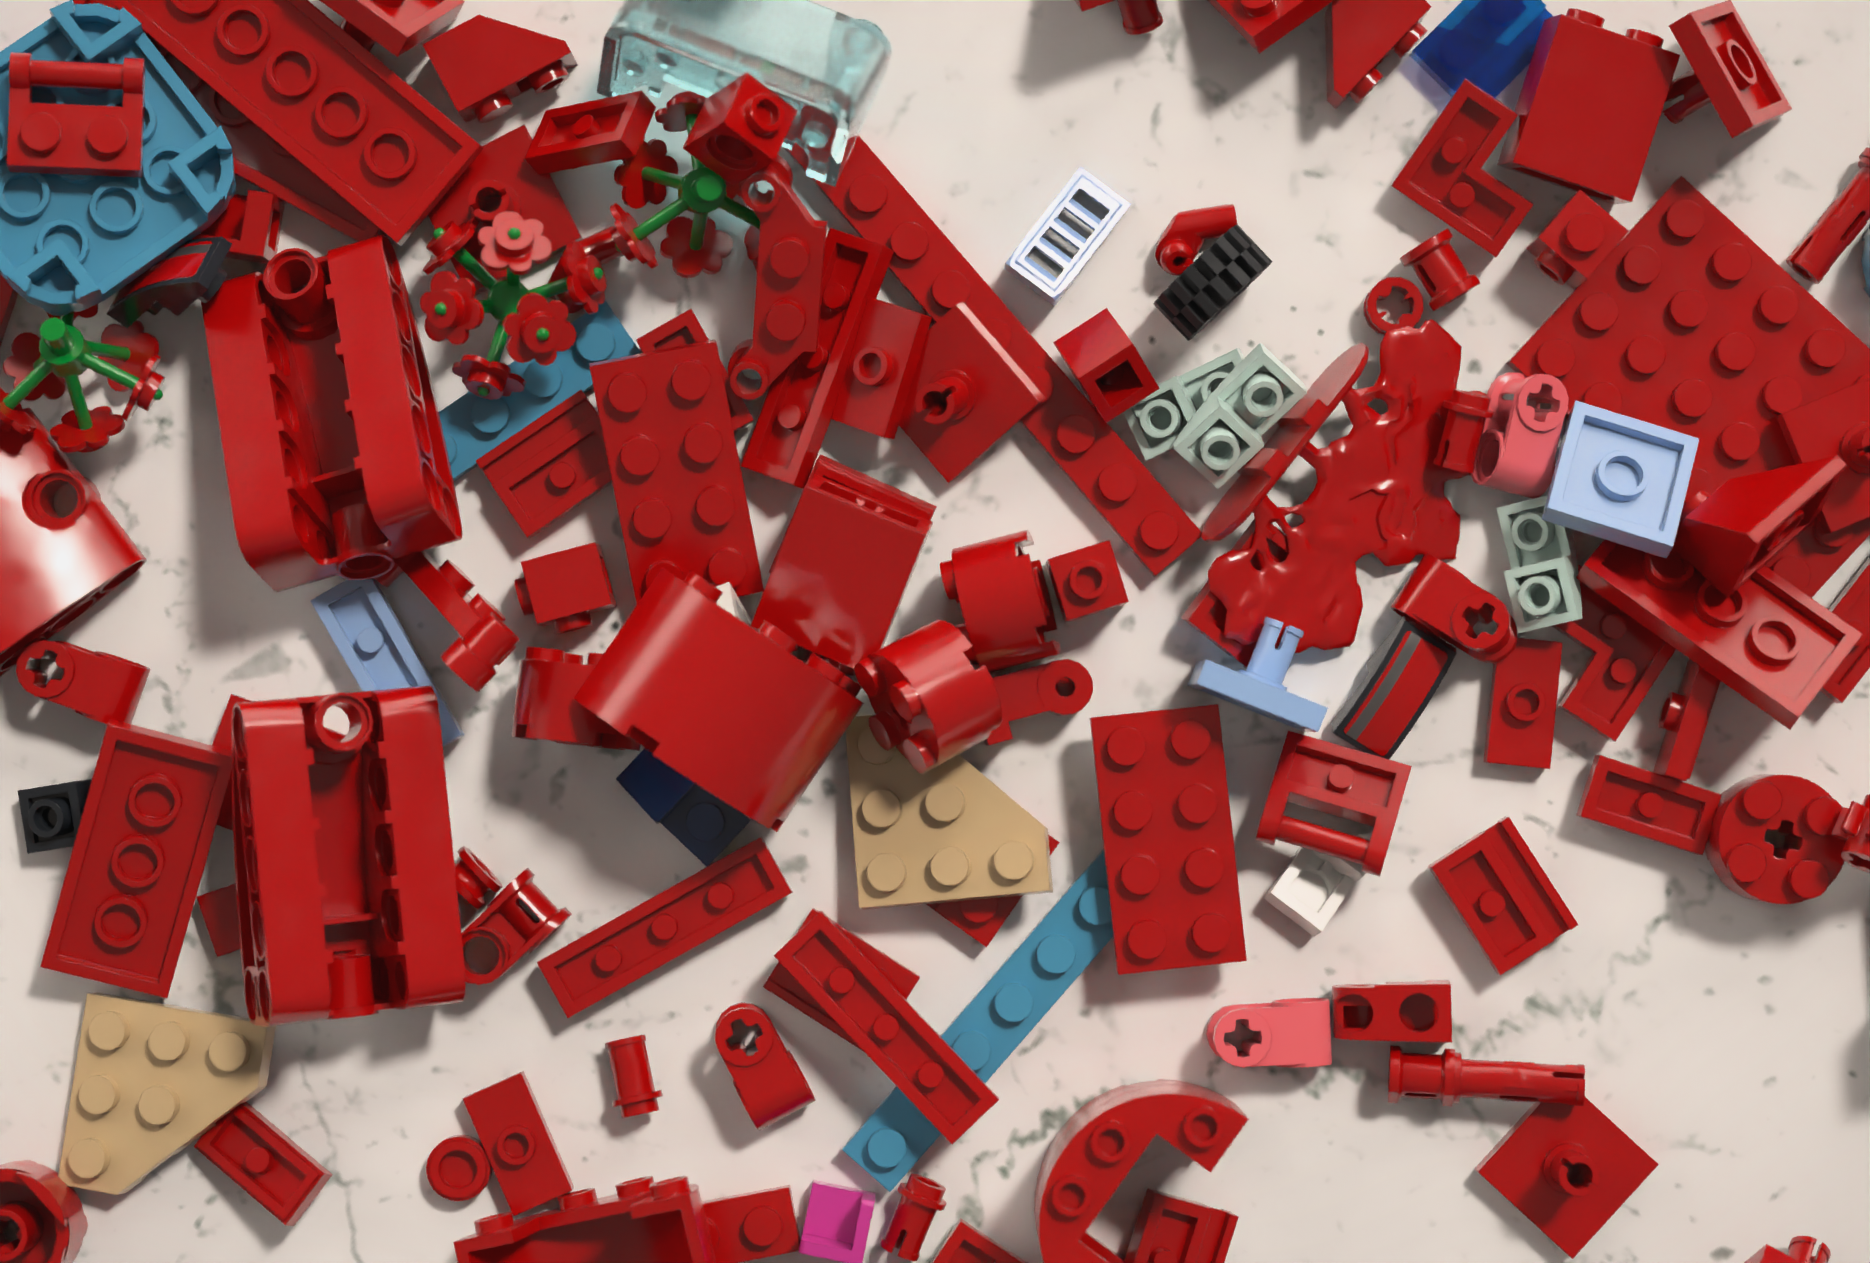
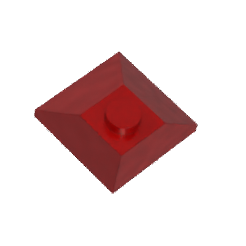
(1752, 519)

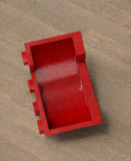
(721, 698)
(1103, 1145)
(634, 1226)

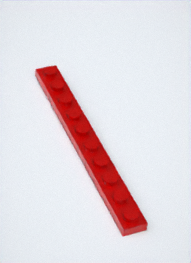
(1063, 422)

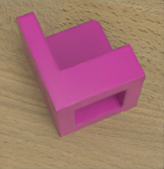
(837, 1222)

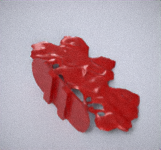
(1369, 497)

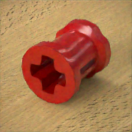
(1440, 270)

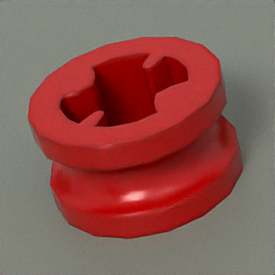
(1381, 292)
(474, 878)

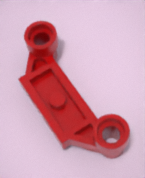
(786, 284)
(479, 622)

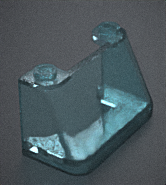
(796, 48)

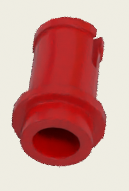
(1462, 430)
(632, 1076)
(913, 1215)

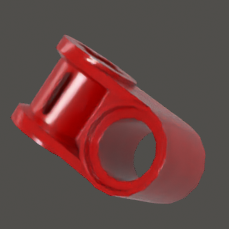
(1451, 606)
(92, 683)
(512, 926)
(763, 1075)

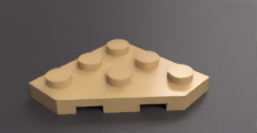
(937, 831)
(153, 1085)

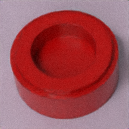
(458, 1168)

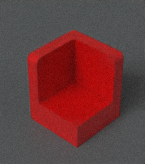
(250, 225)

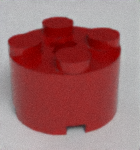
(1001, 601)
(929, 696)
(547, 703)
(1757, 869)
(45, 1211)

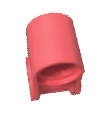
(1521, 438)
(1284, 1033)

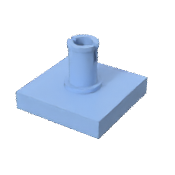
(1620, 479)
(1261, 684)

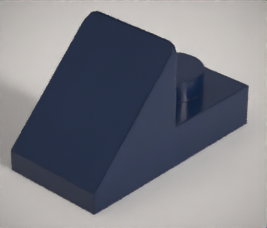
(682, 806)

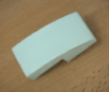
(1164, 414)
(1237, 414)
(1542, 567)

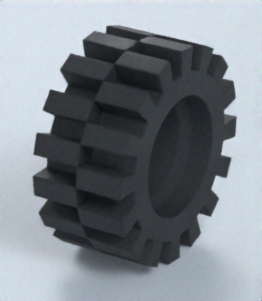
(1212, 282)

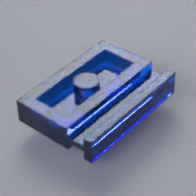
(1483, 43)

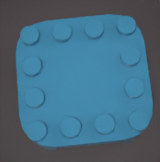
(89, 235)

